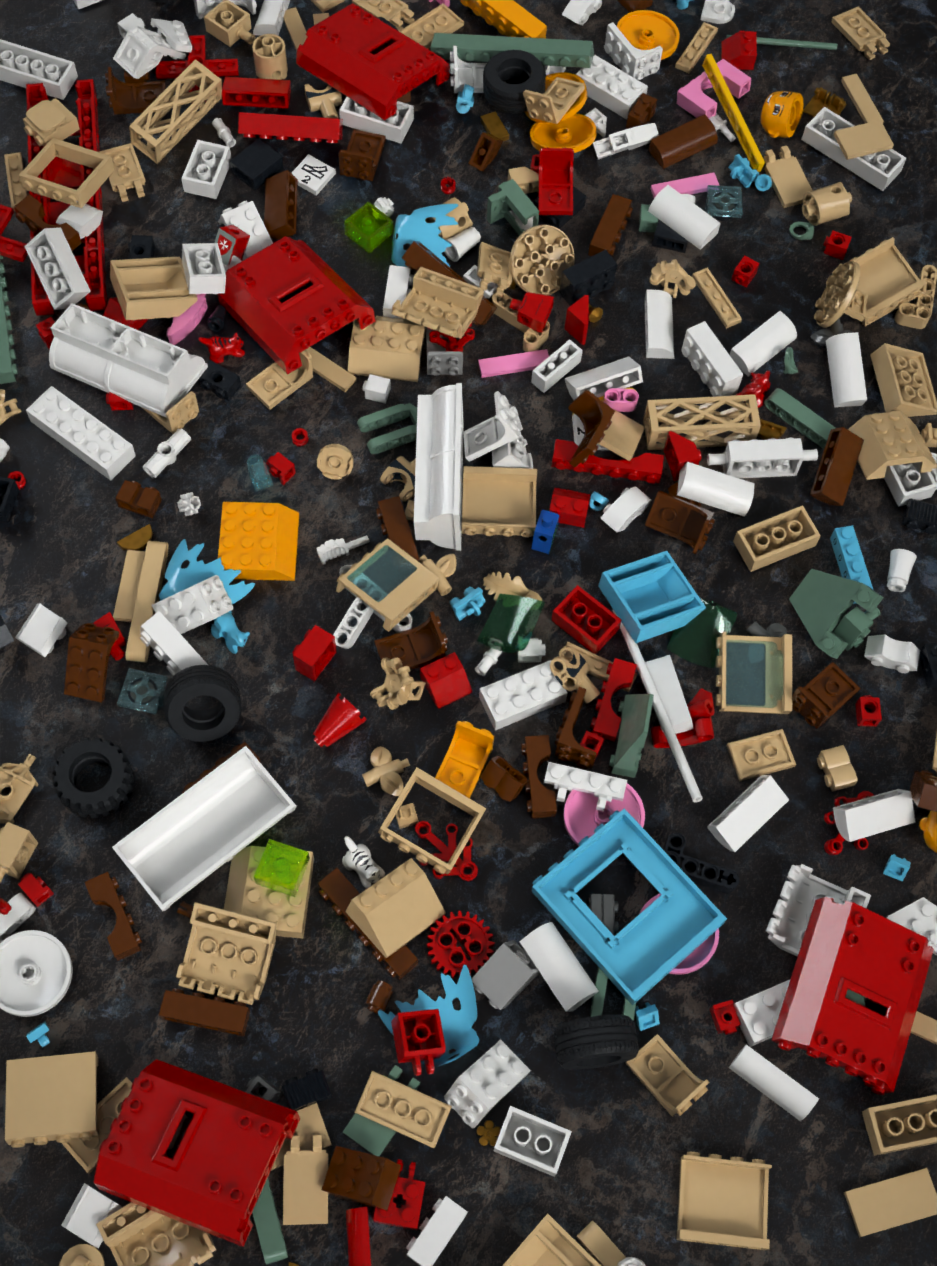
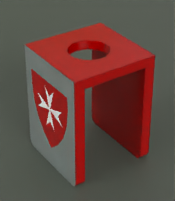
(231, 242)

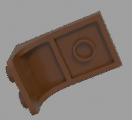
(131, 97)
(361, 155)
(596, 419)
(681, 520)
(415, 646)
(88, 661)
(824, 695)
(567, 746)

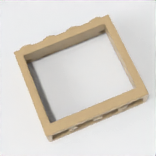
(100, 162)
(449, 795)

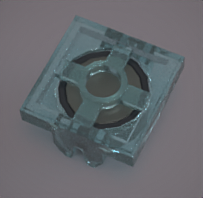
(724, 202)
(141, 692)

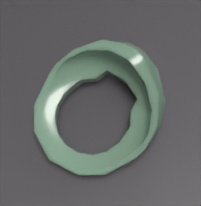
(809, 228)
(790, 367)

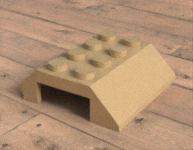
(440, 303)
(387, 349)
(890, 441)
(227, 953)
(151, 1239)

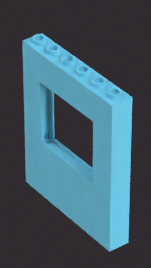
(658, 935)

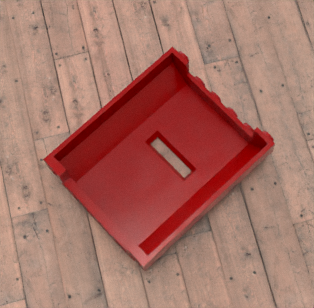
(341, 57)
(304, 319)
(871, 957)
(218, 1162)

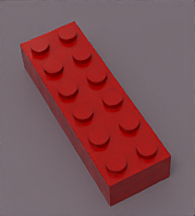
(290, 126)

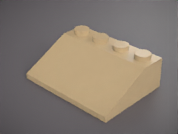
(904, 381)
(396, 908)

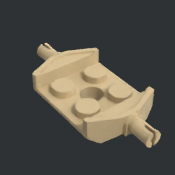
(21, 783)

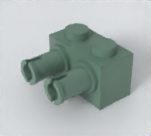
(856, 626)

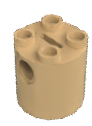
(270, 57)
(826, 204)
(461, 216)

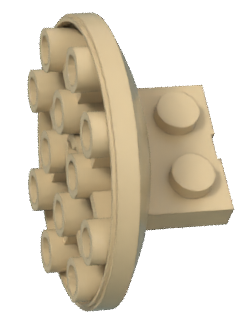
(540, 258)
(841, 296)

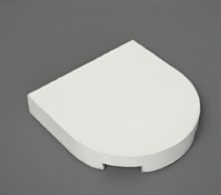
(717, 11)

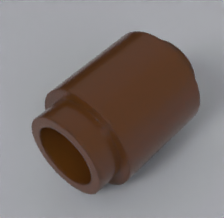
(379, 996)

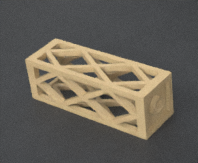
(210, 89)
(703, 412)

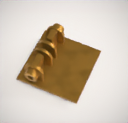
(821, 100)

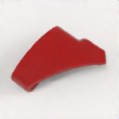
(700, 710)

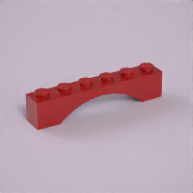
(644, 467)

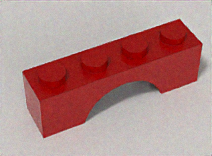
(620, 677)

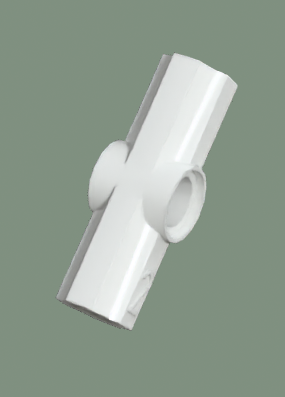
(160, 460)

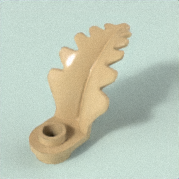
(507, 586)

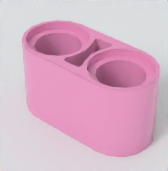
(621, 399)

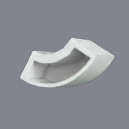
(580, 10)
(625, 509)
(892, 653)

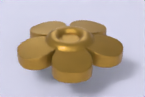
(488, 1133)

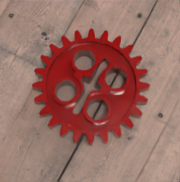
(477, 935)

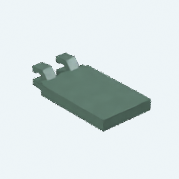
(369, 1133)

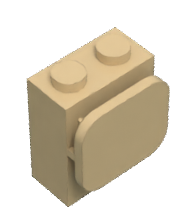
(50, 121)

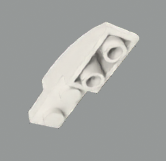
(625, 139)

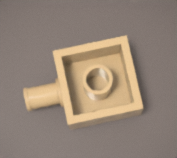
(229, 23)
(15, 850)

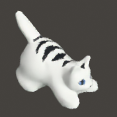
(360, 860)

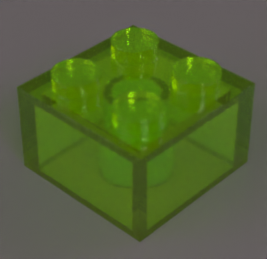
(368, 227)
(281, 868)

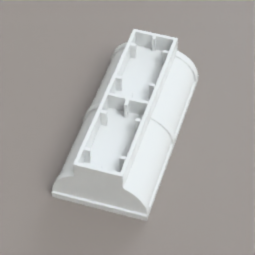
(122, 360)
(439, 467)
(204, 828)

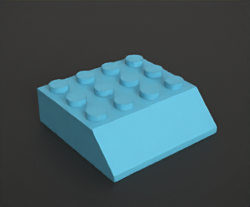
(651, 596)

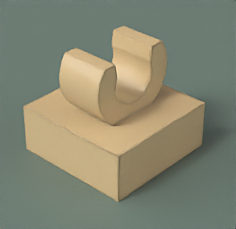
(406, 816)

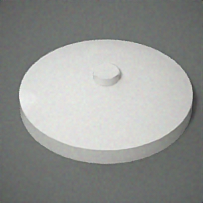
(33, 973)

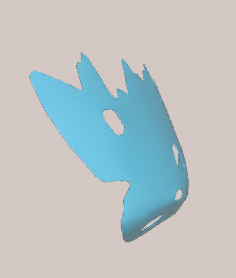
(415, 228)
(196, 572)
(455, 1024)

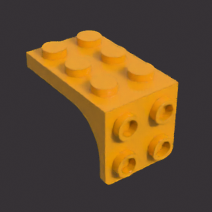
(466, 758)

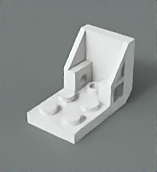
(143, 50)

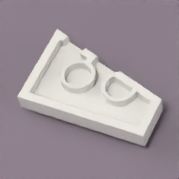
(174, 33)

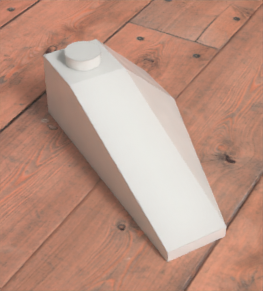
(513, 453)

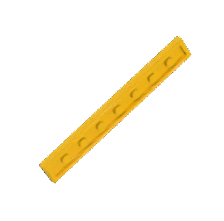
(733, 113)

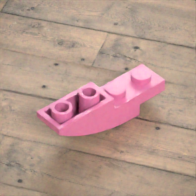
(186, 322)

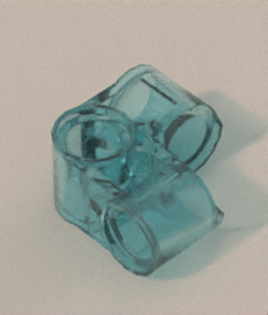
(259, 473)

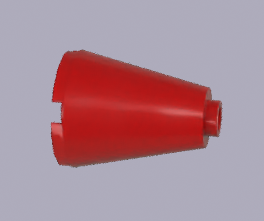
(337, 722)

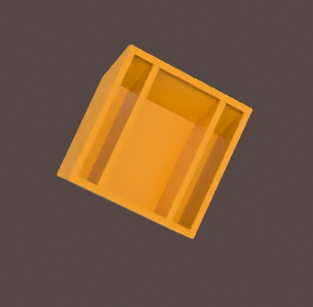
(259, 540)

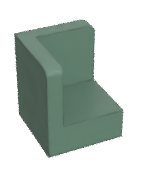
(647, 221)

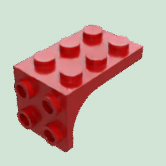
(556, 181)

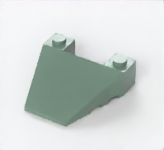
(822, 603)
(632, 735)

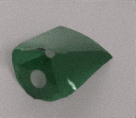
(511, 623)
(698, 638)

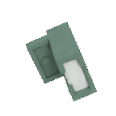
(514, 206)

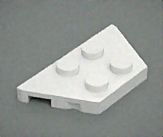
(920, 918)

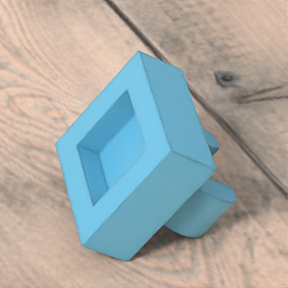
(896, 867)
(647, 1016)
(39, 1034)

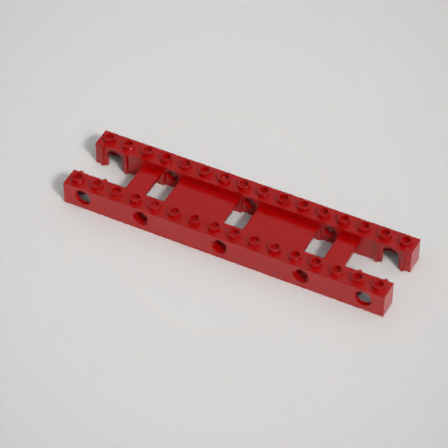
(72, 176)

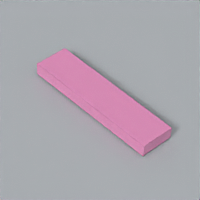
(688, 185)
(511, 363)

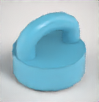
(763, 182)
(599, 498)

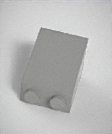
(505, 975)

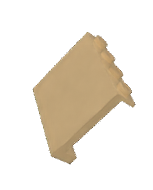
(886, 280)
(499, 501)
(51, 1099)
(723, 1201)

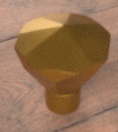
(594, 314)

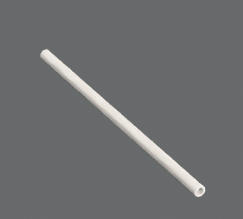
(662, 716)

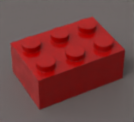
(586, 620)

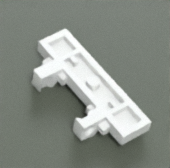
(572, 778)

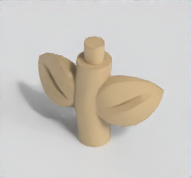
(443, 568)
(386, 771)

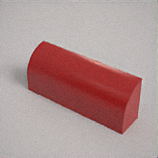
(256, 92)
(358, 1237)

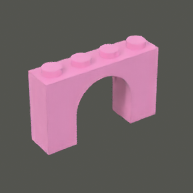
(697, 103)

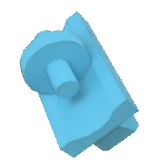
(465, 99)
(741, 170)
(469, 604)

